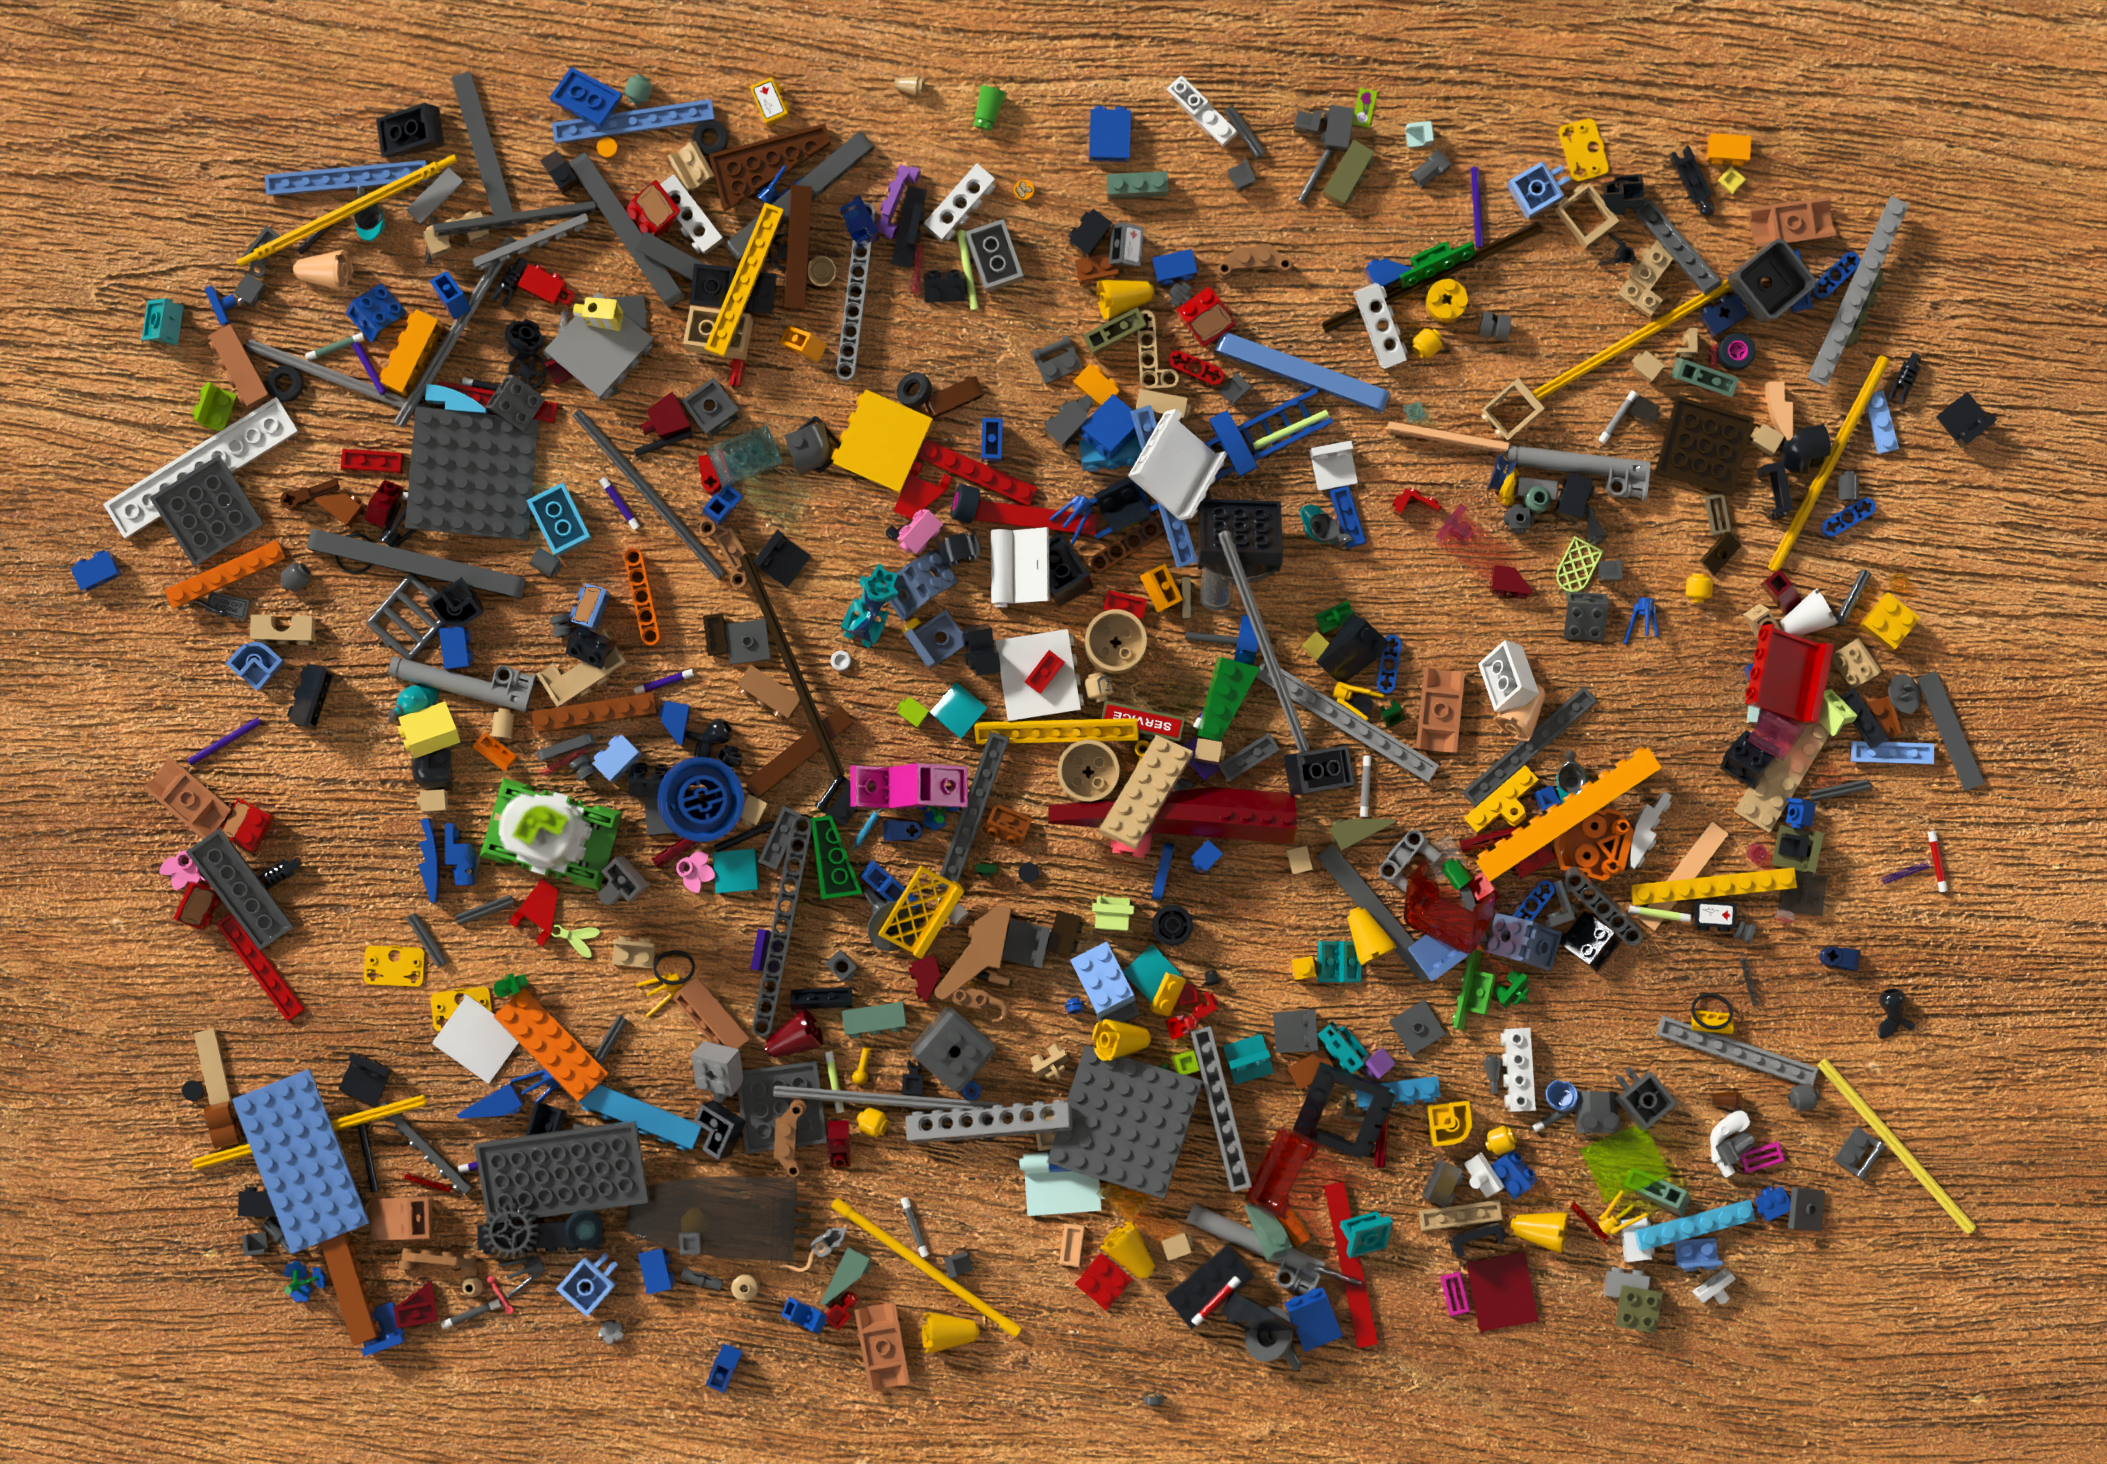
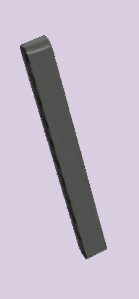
(415, 563)
(783, 936)

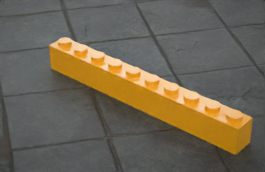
(1568, 814)

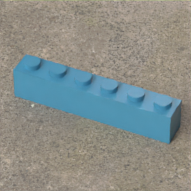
(648, 1117)

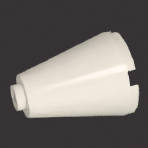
(1808, 616)

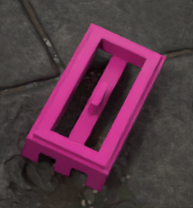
(1745, 1162)
(1443, 1281)

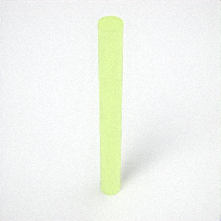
(967, 270)
(1290, 429)

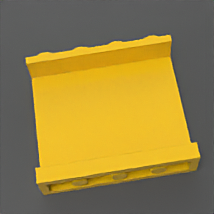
(882, 440)

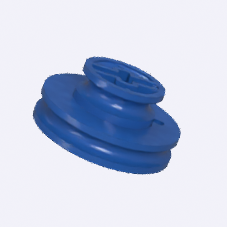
(716, 813)

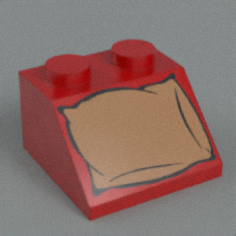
(653, 209)
(1205, 317)
(247, 825)
(197, 906)

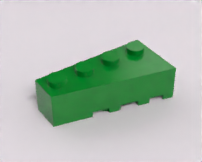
(1225, 694)
(832, 864)

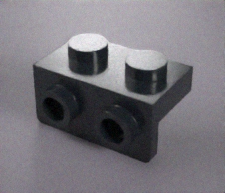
(944, 286)
(589, 647)
(545, 1119)

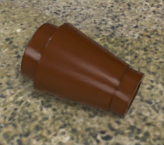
(1728, 1100)

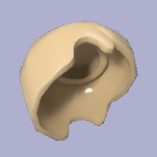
(821, 271)

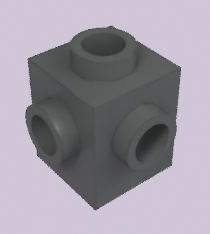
(1513, 524)

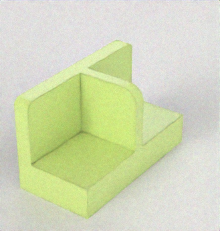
(1835, 713)

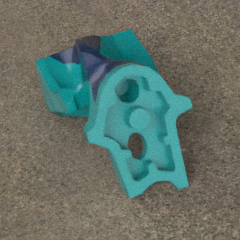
(868, 606)

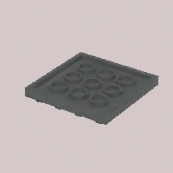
(206, 510)
(761, 1107)

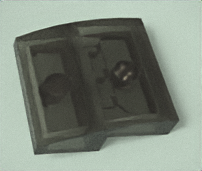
(1807, 897)

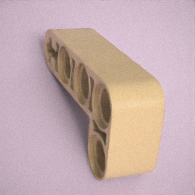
(1151, 351)

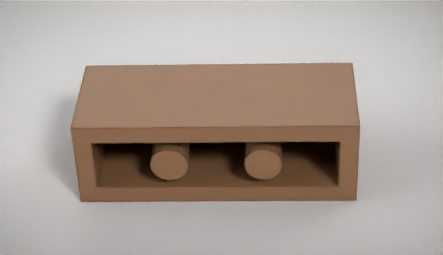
(769, 693)

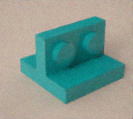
(162, 321)
(1248, 1059)
(1366, 1233)

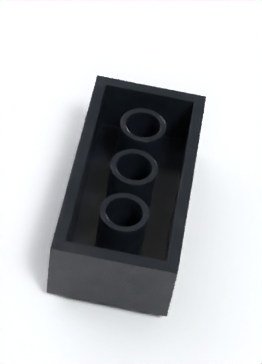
(1206, 1282)

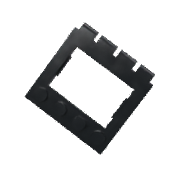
(1316, 1101)

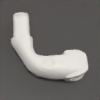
(1734, 1122)

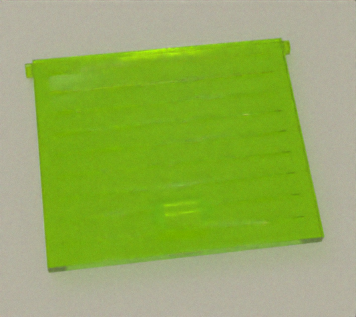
(1624, 1163)

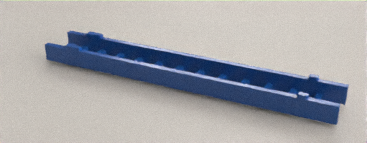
(1258, 455)

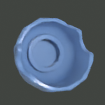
(1561, 1095)

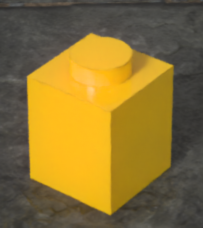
(1303, 968)

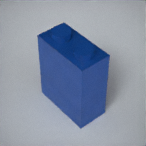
(1110, 134)
(1109, 427)
(1315, 1319)

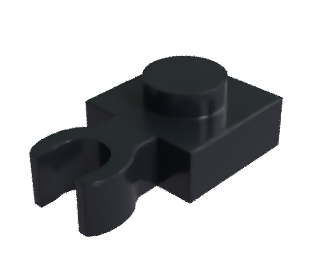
(913, 1082)

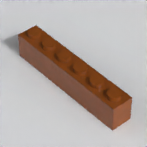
(594, 713)
(351, 1289)

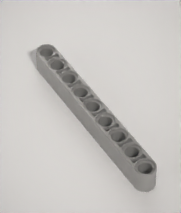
(857, 303)

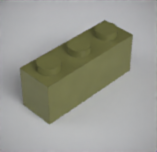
(1349, 174)

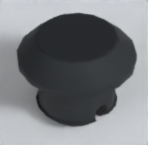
(1212, 979)

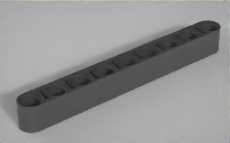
(820, 179)
(625, 228)

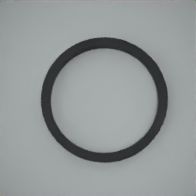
(351, 571)
(672, 952)
(1710, 1026)

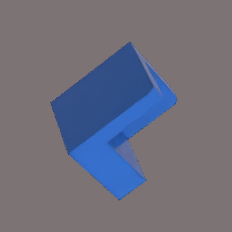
(1546, 798)

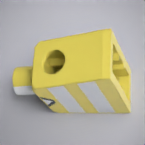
(600, 313)

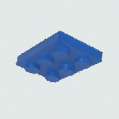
(585, 97)

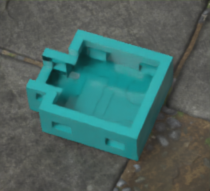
(1344, 1048)

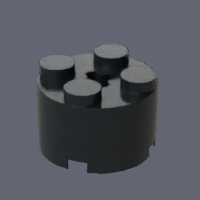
(959, 547)

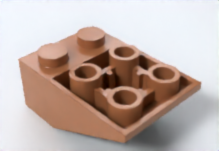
(401, 1218)

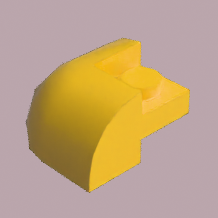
(1449, 1123)

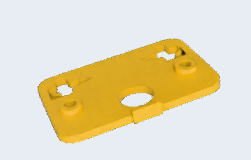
(1577, 150)
(394, 972)
(449, 1006)

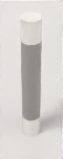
(1618, 417)
(1365, 786)

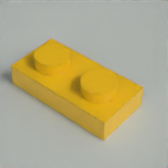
(1167, 994)

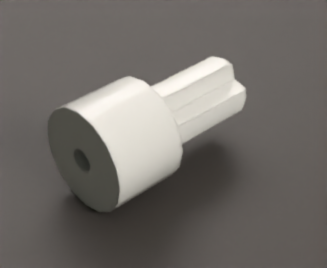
(958, 914)

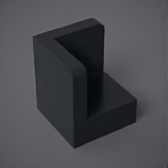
(1793, 845)

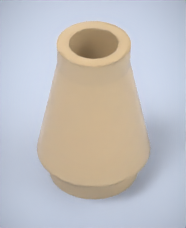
(912, 85)
(477, 1286)

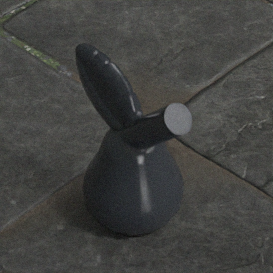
(717, 733)
(1893, 1004)

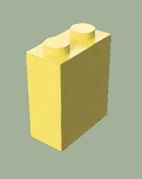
(428, 730)

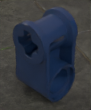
(898, 830)
(1843, 958)

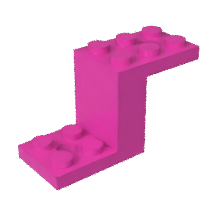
(909, 786)

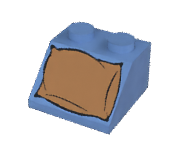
(590, 607)

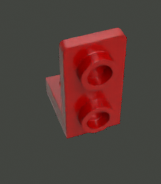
(1401, 501)

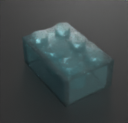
(744, 456)

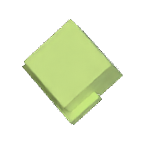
(1112, 913)

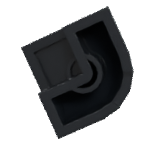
(1624, 192)
(1806, 449)
(456, 604)
(434, 770)

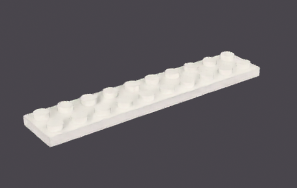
(235, 444)

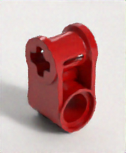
(708, 473)

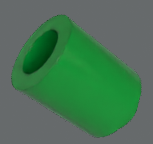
(1456, 873)

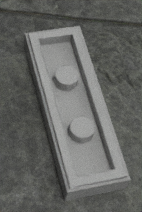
(435, 195)

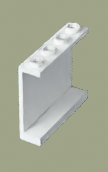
(1176, 467)
(1019, 658)

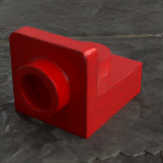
(1482, 887)
(1202, 1010)

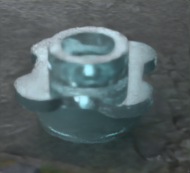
(1417, 406)

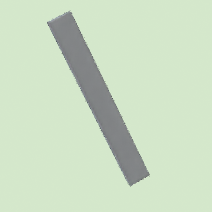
(1737, 1051)

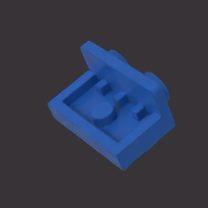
(1514, 1174)

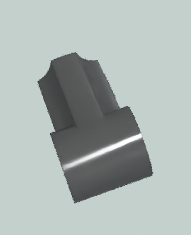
(1435, 165)
(1733, 1148)

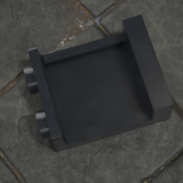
(1780, 489)
(1475, 1233)

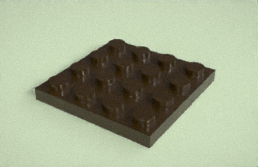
(1704, 445)

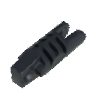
(510, 281)
(1906, 378)
(279, 872)

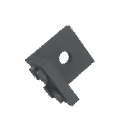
(720, 417)

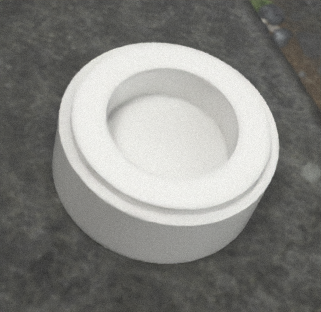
(840, 660)

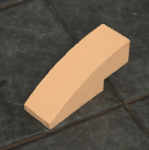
(1779, 410)

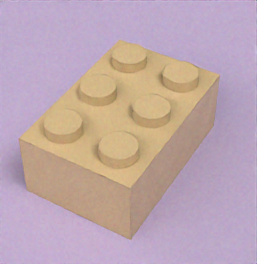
(699, 328)

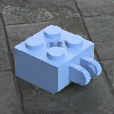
(1539, 178)
(589, 1272)

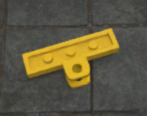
(1503, 802)

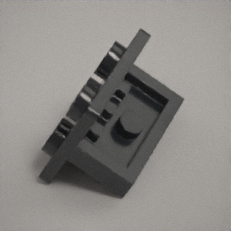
(646, 779)

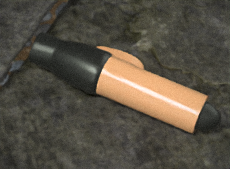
(992, 977)

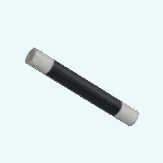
(479, 384)

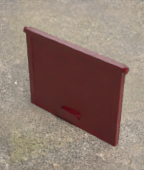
(1502, 1291)

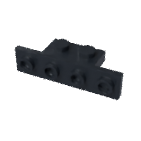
(909, 226)

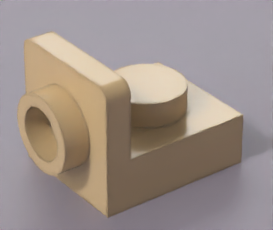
(1691, 344)

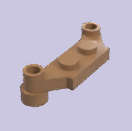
(1254, 258)
(730, 548)
(786, 1138)
(466, 1264)

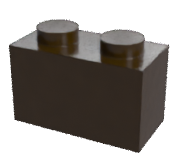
(1064, 933)

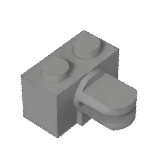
(623, 881)

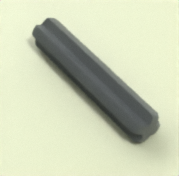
(1244, 131)
(1853, 597)
(1840, 790)
(484, 910)
(426, 939)
(610, 1039)

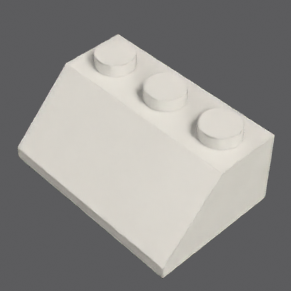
(1508, 677)

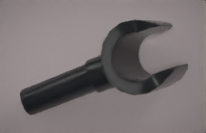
(893, 533)

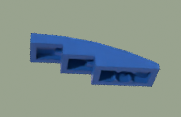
(431, 867)

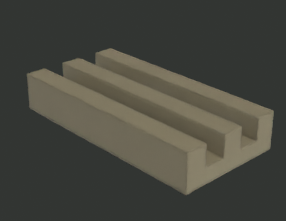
(1713, 532)

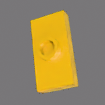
(1713, 1019)

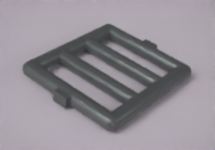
(385, 608)

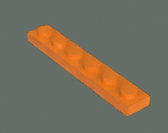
(224, 574)

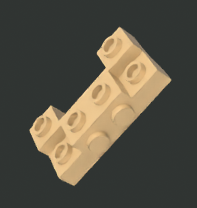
(1643, 277)
(580, 678)

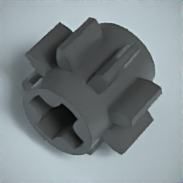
(1180, 294)

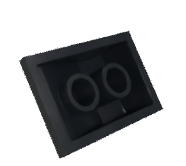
(410, 131)
(1066, 572)
(1352, 649)
(1319, 770)
(1250, 1314)

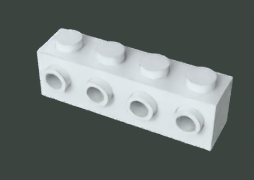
(1519, 1069)

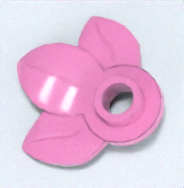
(698, 871)
(179, 872)

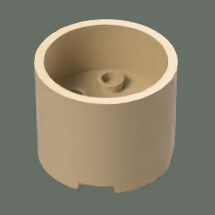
(1105, 629)
(1100, 761)

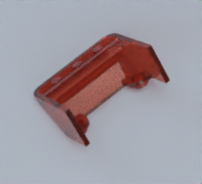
(1442, 918)
(1280, 1171)

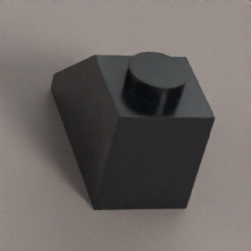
(559, 171)

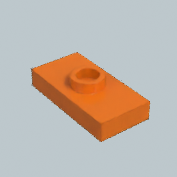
(495, 751)

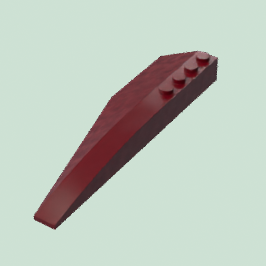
(1202, 813)

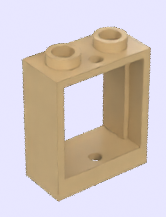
(1579, 192)
(1163, 402)
(1501, 431)

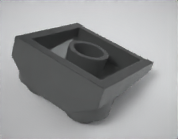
(1597, 1112)

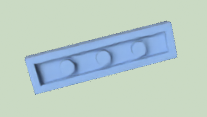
(1893, 753)

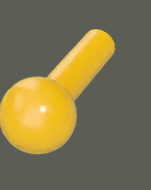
(860, 1076)

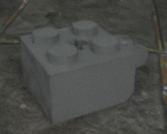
(1066, 425)
(1632, 1098)

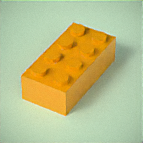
(411, 353)

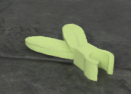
(575, 937)

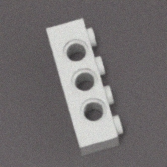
(976, 176)
(711, 237)
(1364, 298)

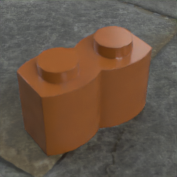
(222, 1124)

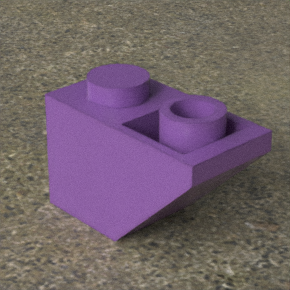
(1378, 1064)

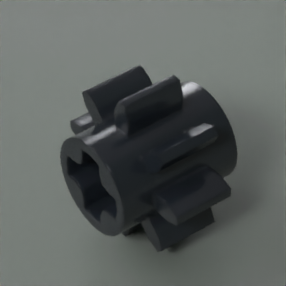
(730, 756)

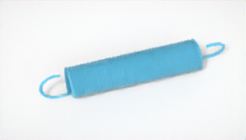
(866, 829)

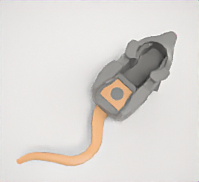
(823, 1246)

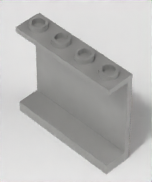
(599, 355)

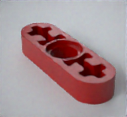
(1184, 356)

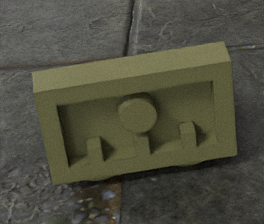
(1805, 865)
(1638, 1309)

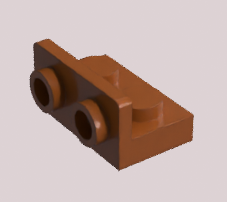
(1095, 269)
(1886, 716)
(1007, 825)

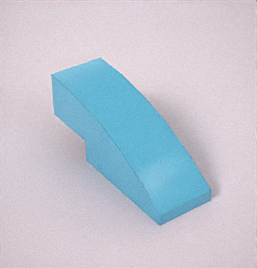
(452, 399)

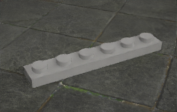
(522, 246)

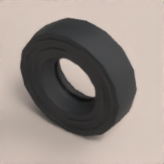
(710, 125)
(276, 374)
(922, 395)

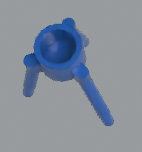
(768, 193)
(1081, 506)
(1645, 608)
(547, 1079)

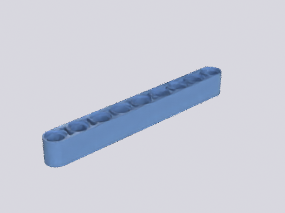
(1302, 372)

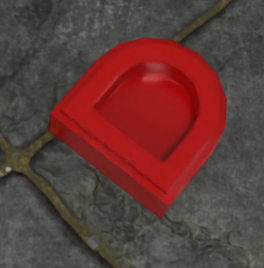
(1188, 995)

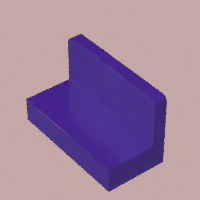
(1203, 770)
(760, 951)

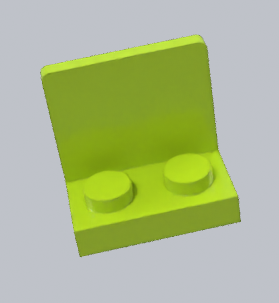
(214, 407)

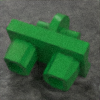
(1334, 617)
(1519, 984)
(510, 985)

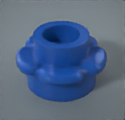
(1074, 1006)
(976, 1090)

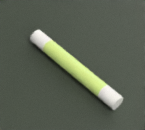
(1659, 913)
(833, 1079)

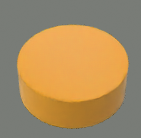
(607, 147)

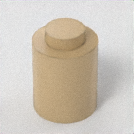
(502, 724)

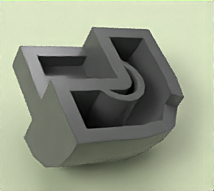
(809, 447)

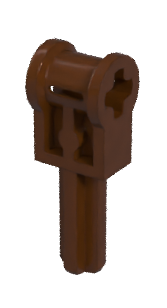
(307, 495)

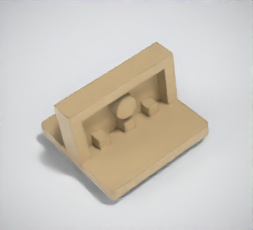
(1855, 663)

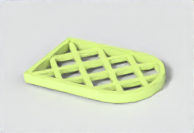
(1594, 563)

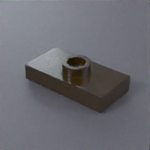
(1720, 553)
(715, 634)

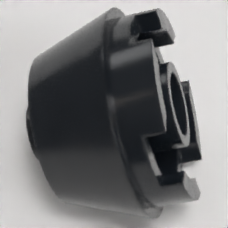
(523, 339)
(1172, 925)

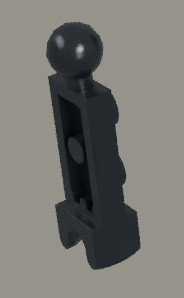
(1693, 181)

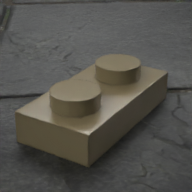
(1186, 591)

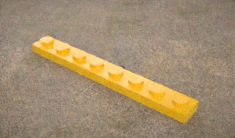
(744, 280)
(1060, 730)
(1713, 886)

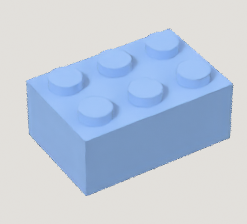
(1103, 980)

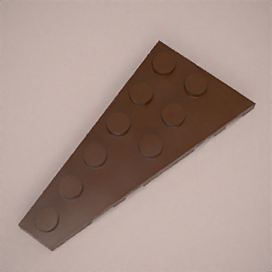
(753, 166)

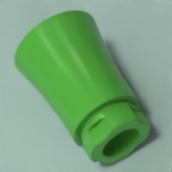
(988, 107)

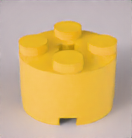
(1446, 312)

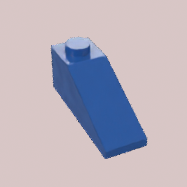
(498, 1103)

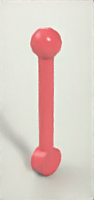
(508, 1309)

